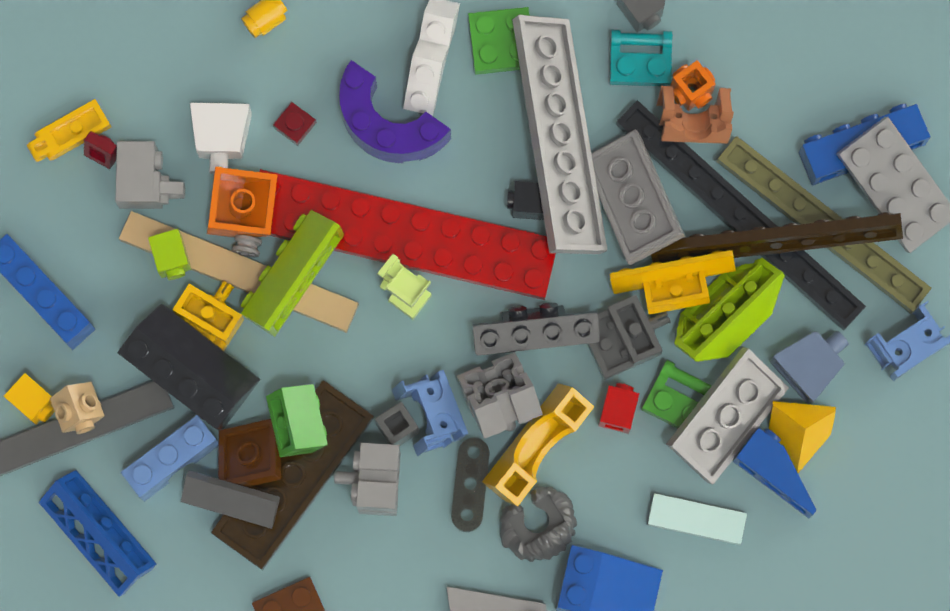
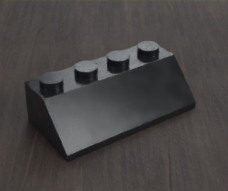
(189, 366)

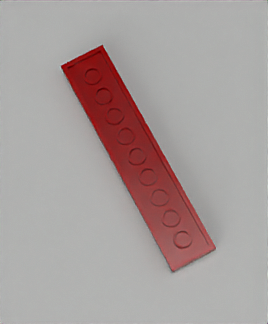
(419, 237)

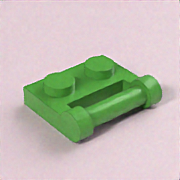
(668, 403)

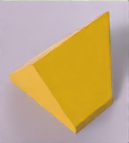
(801, 429)

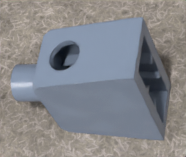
(811, 363)

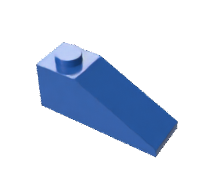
(771, 465)

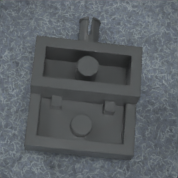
(626, 337)

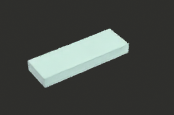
(697, 519)

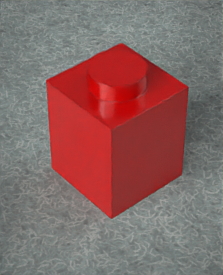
(619, 408)

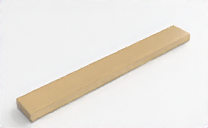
(240, 271)

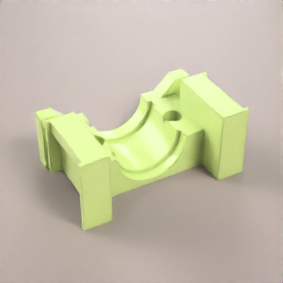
(407, 289)

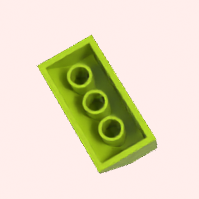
(292, 273)

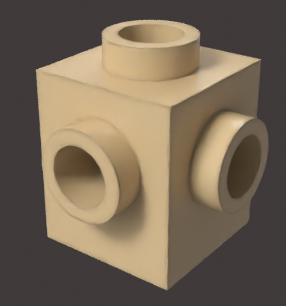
(77, 407)

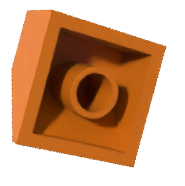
(241, 203)

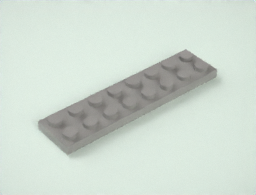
(559, 135)

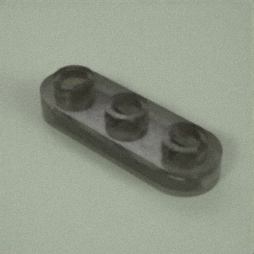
(468, 499)

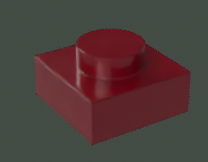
(294, 123)
(100, 149)

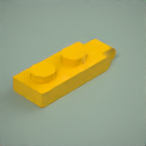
(68, 132)

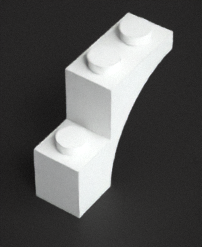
(430, 55)

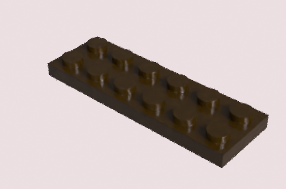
(300, 481)

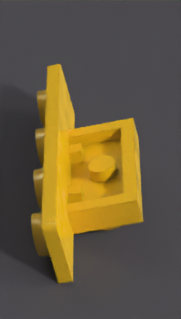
(674, 283)

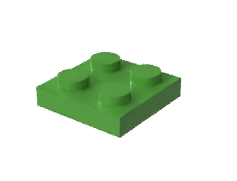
(494, 40)

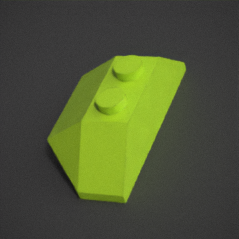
(736, 310)

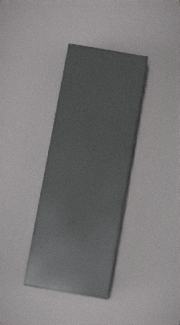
(230, 499)

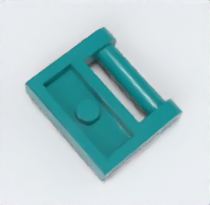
(641, 68)

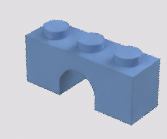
(159, 464)

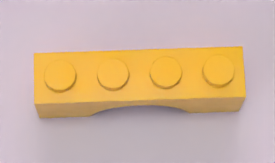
(517, 468)

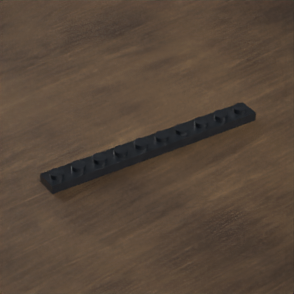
(740, 215)

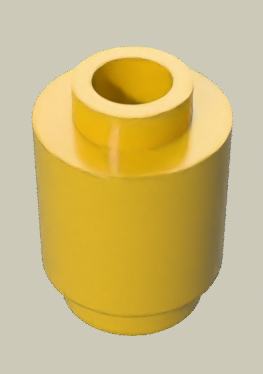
(264, 17)

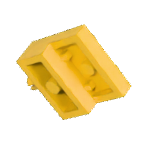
(210, 313)

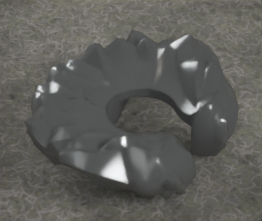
(544, 544)

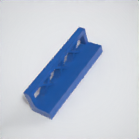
(99, 527)

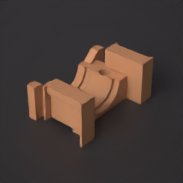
(705, 127)

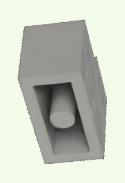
(138, 179)

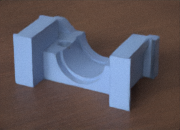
(911, 344)
(439, 408)

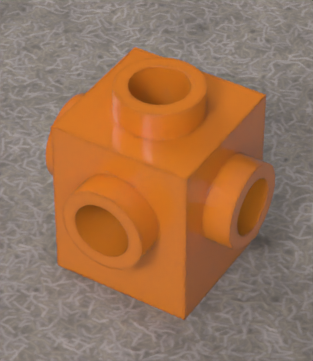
(696, 77)

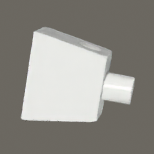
(220, 131)

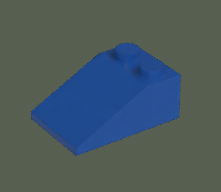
(607, 583)

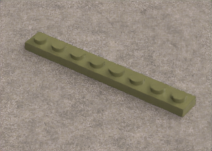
(805, 208)

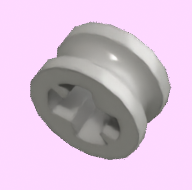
(247, 246)

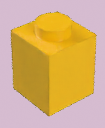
(30, 399)

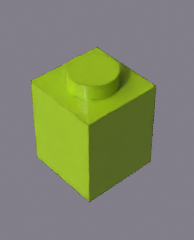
(170, 254)

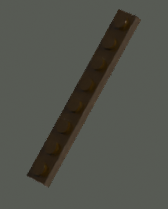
(787, 238)

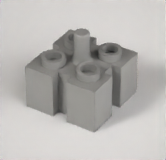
(500, 395)
(374, 479)

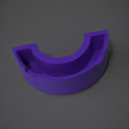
(379, 136)

